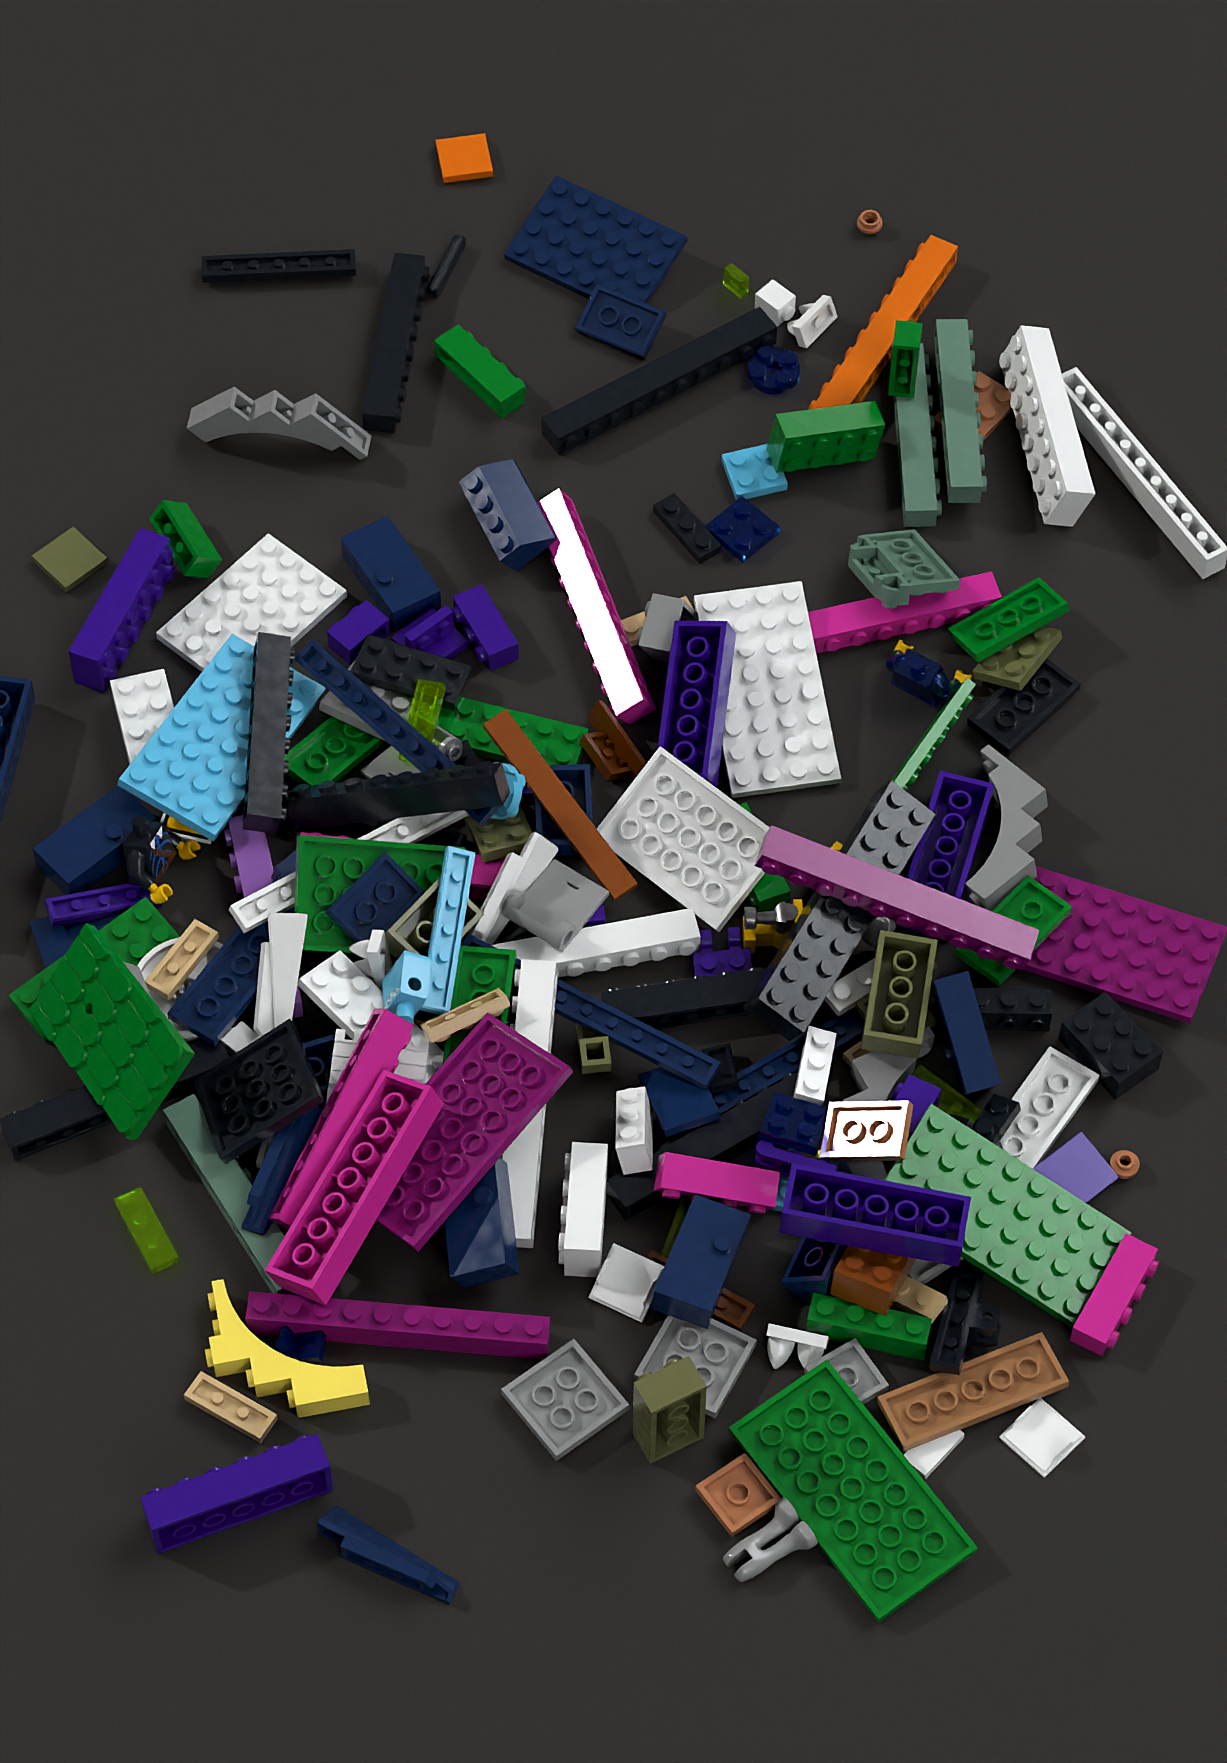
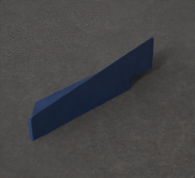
(276, 1170)
(384, 1556)

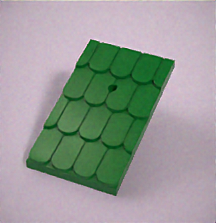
(111, 1031)

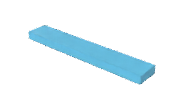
(448, 928)

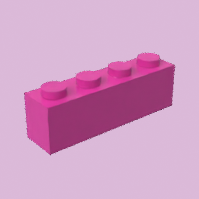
(717, 1182)
(1114, 1294)

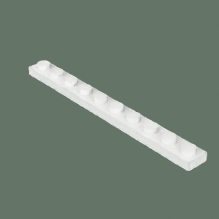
(281, 894)

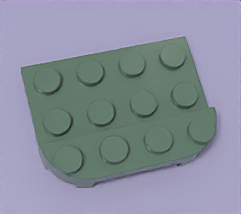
(899, 566)

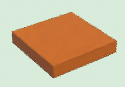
(464, 158)

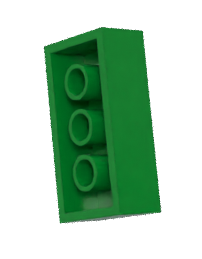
(825, 436)

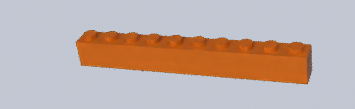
(873, 346)

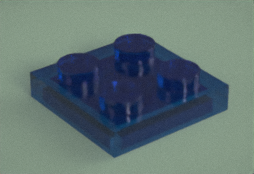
(743, 529)
(794, 1123)

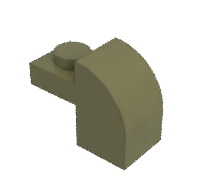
(593, 1051)

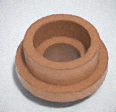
(869, 222)
(1123, 1171)

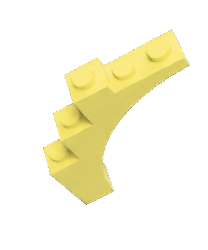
(308, 1386)

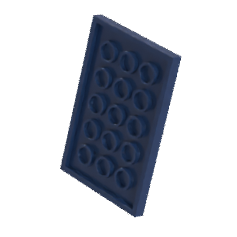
(593, 241)

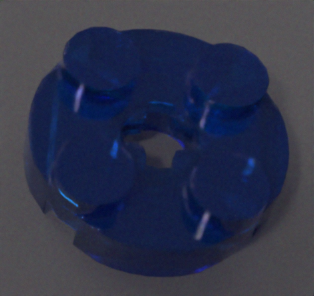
(774, 357)

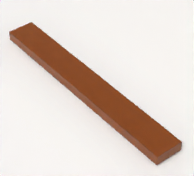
(560, 805)

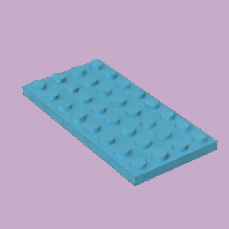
(199, 752)

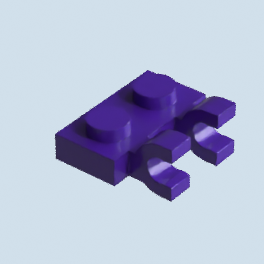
(717, 962)

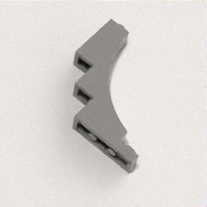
(307, 420)
(1019, 802)
(877, 1079)

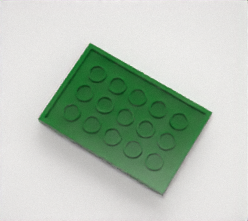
(333, 864)

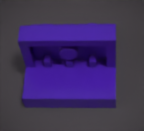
(433, 634)

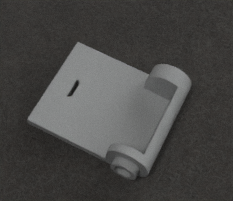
(390, 765)
(556, 904)

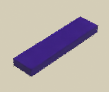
(94, 904)

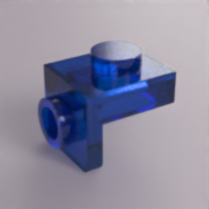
(302, 1346)

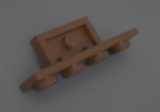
(611, 746)

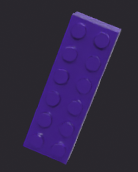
(122, 610)
(698, 694)
(953, 837)
(875, 1214)
(237, 1493)

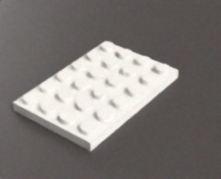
(261, 592)
(687, 838)

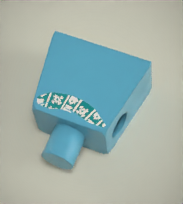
(407, 985)

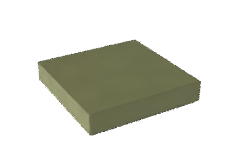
(69, 559)

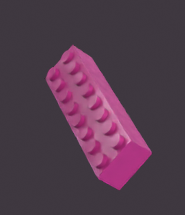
(354, 1187)

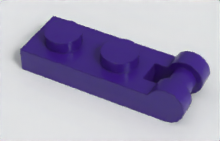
(780, 1160)

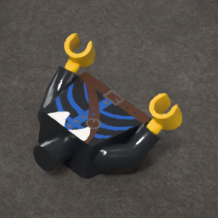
(149, 853)

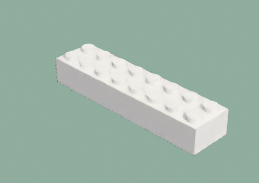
(1046, 426)

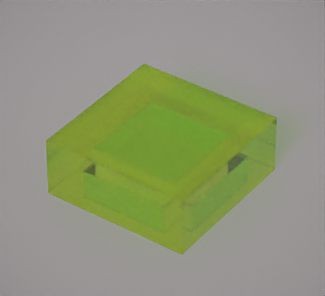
(736, 280)

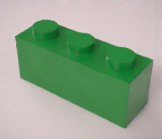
(905, 359)
(189, 542)

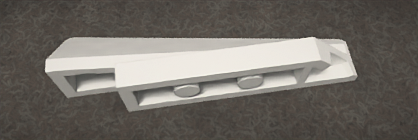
(515, 876)
(279, 970)

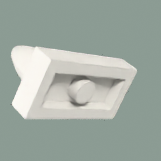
(814, 320)
(376, 956)
(782, 1341)

